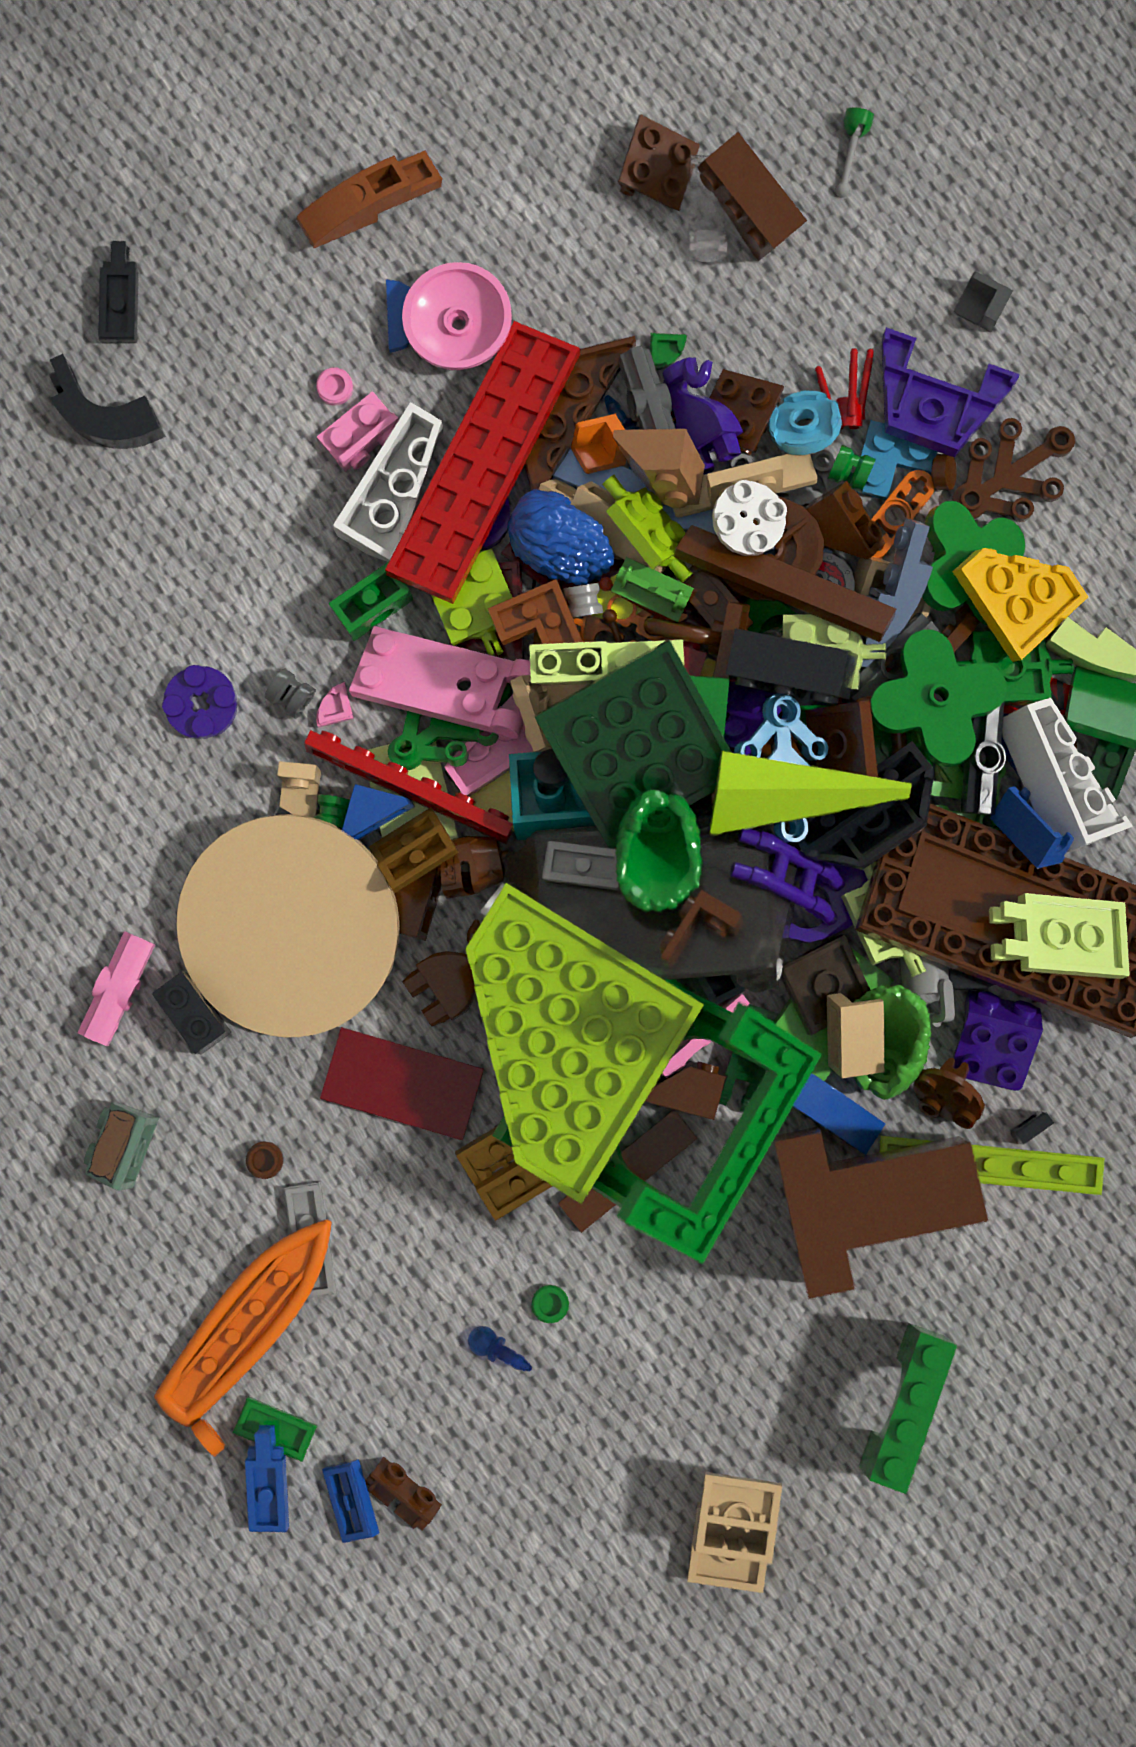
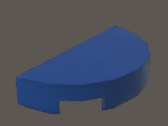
(396, 296)

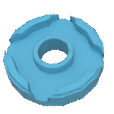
(807, 438)

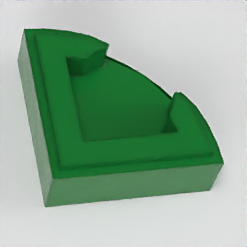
(666, 348)

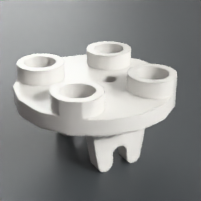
(757, 504)

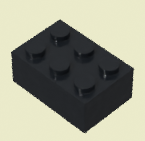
(791, 666)

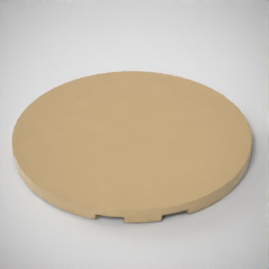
(287, 925)

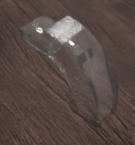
(705, 219)

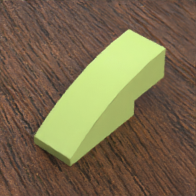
(1101, 654)

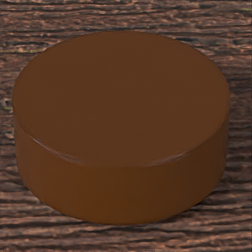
(944, 472)

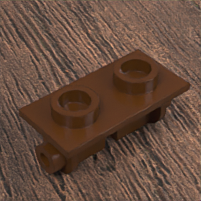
(417, 1503)

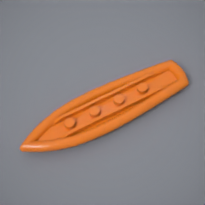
(244, 1323)

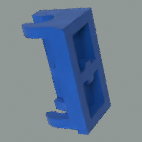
(1029, 830)

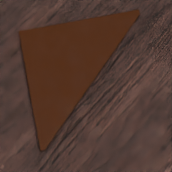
(577, 402)

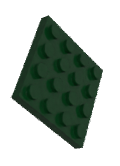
(635, 735)

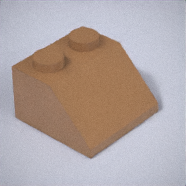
(664, 463)

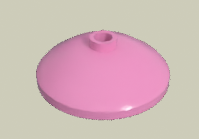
(453, 294)

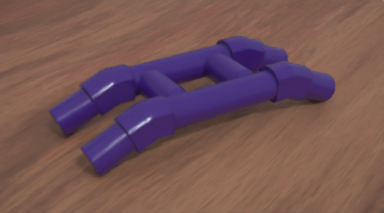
(775, 880)

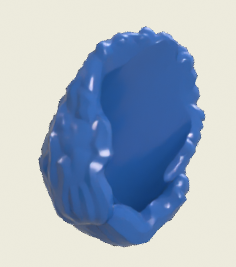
(559, 538)

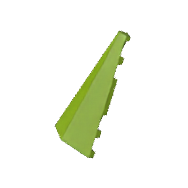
(772, 791)

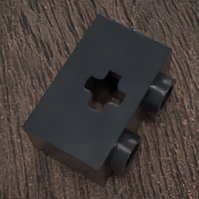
(191, 1013)

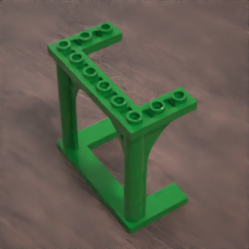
(698, 1227)

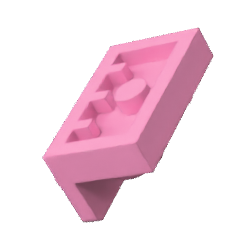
(358, 432)

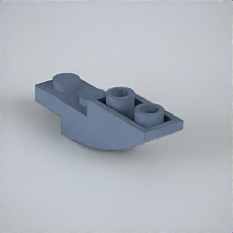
(903, 579)

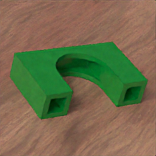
(894, 1452)

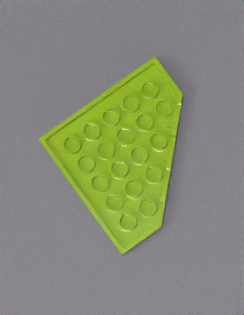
(569, 1037)

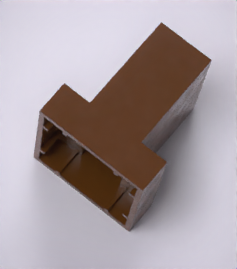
(872, 1200)

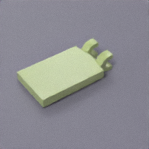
(1064, 935)

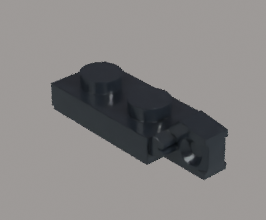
(118, 297)

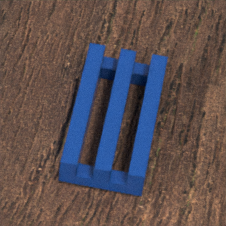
(355, 1500)

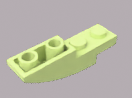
(585, 661)

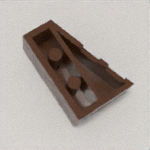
(750, 196)

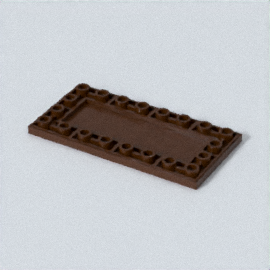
(937, 899)

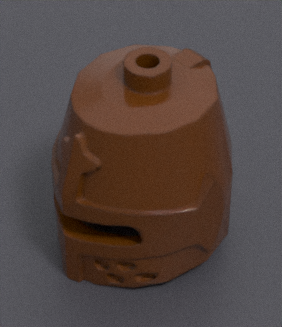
(484, 862)

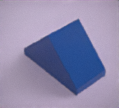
(371, 810)

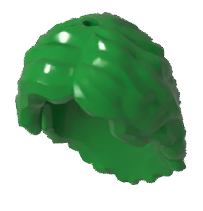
(658, 851)

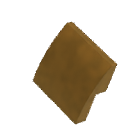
(413, 850)
(504, 1188)

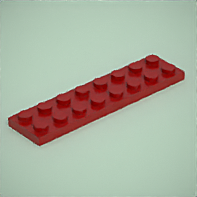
(482, 462)

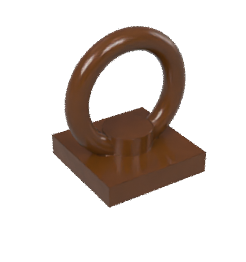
(718, 637)
(849, 737)

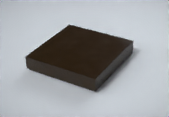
(820, 973)

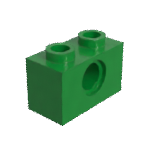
(370, 602)

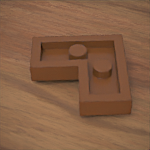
(536, 610)

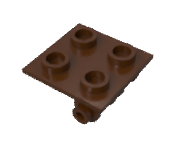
(657, 163)
(750, 401)

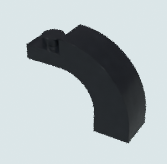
(111, 427)

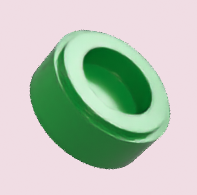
(550, 1304)

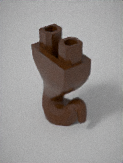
(449, 979)

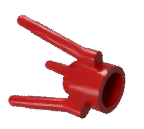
(851, 407)

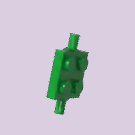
(1025, 679)

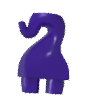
(706, 420)

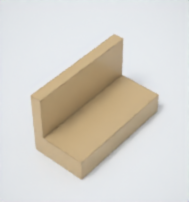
(855, 1036)

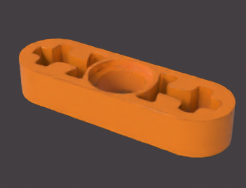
(892, 501)

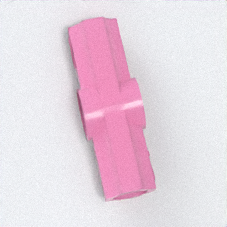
(115, 988)

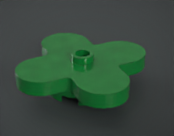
(954, 539)
(910, 701)

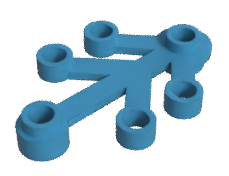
(783, 751)

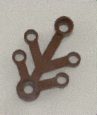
(1008, 475)

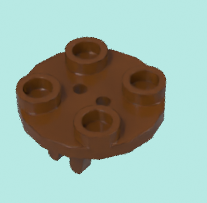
(949, 1095)

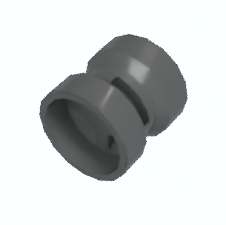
(289, 693)

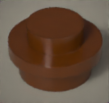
(264, 1160)

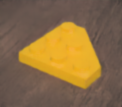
(1019, 597)

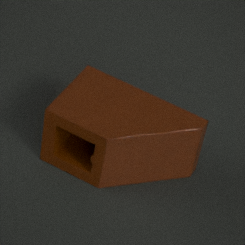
(846, 522)

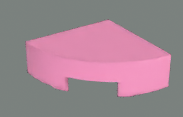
(334, 707)

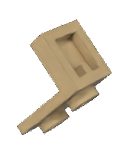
(299, 788)

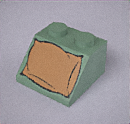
(120, 1146)

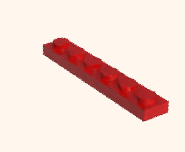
(395, 779)

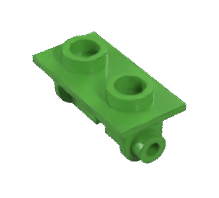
(652, 589)

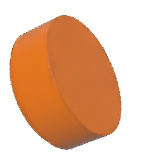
(208, 1437)

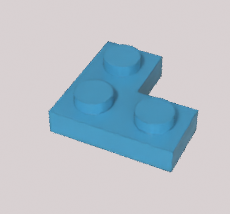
(889, 454)

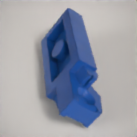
(266, 1483)

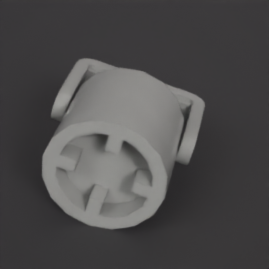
(933, 981)

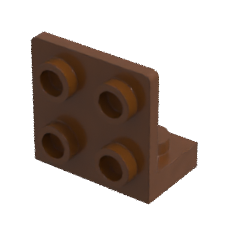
(718, 919)

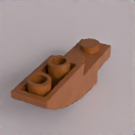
(365, 195)

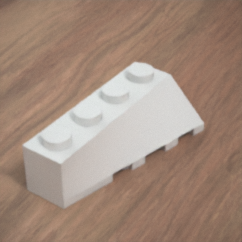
(390, 488)
(1059, 775)

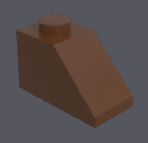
(691, 1091)

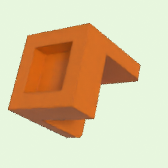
(595, 444)

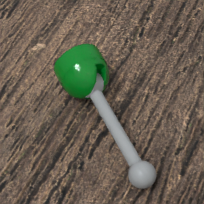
(856, 124)

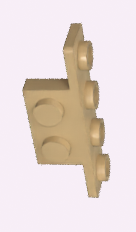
(776, 473)

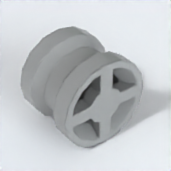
(583, 600)

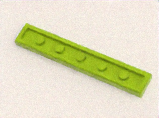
(1027, 1167)

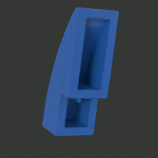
(838, 1114)

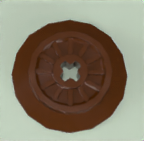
(799, 546)

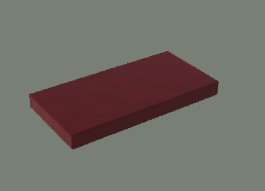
(402, 1083)

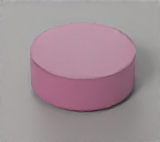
(334, 386)

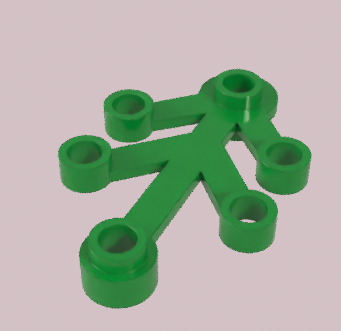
(438, 729)

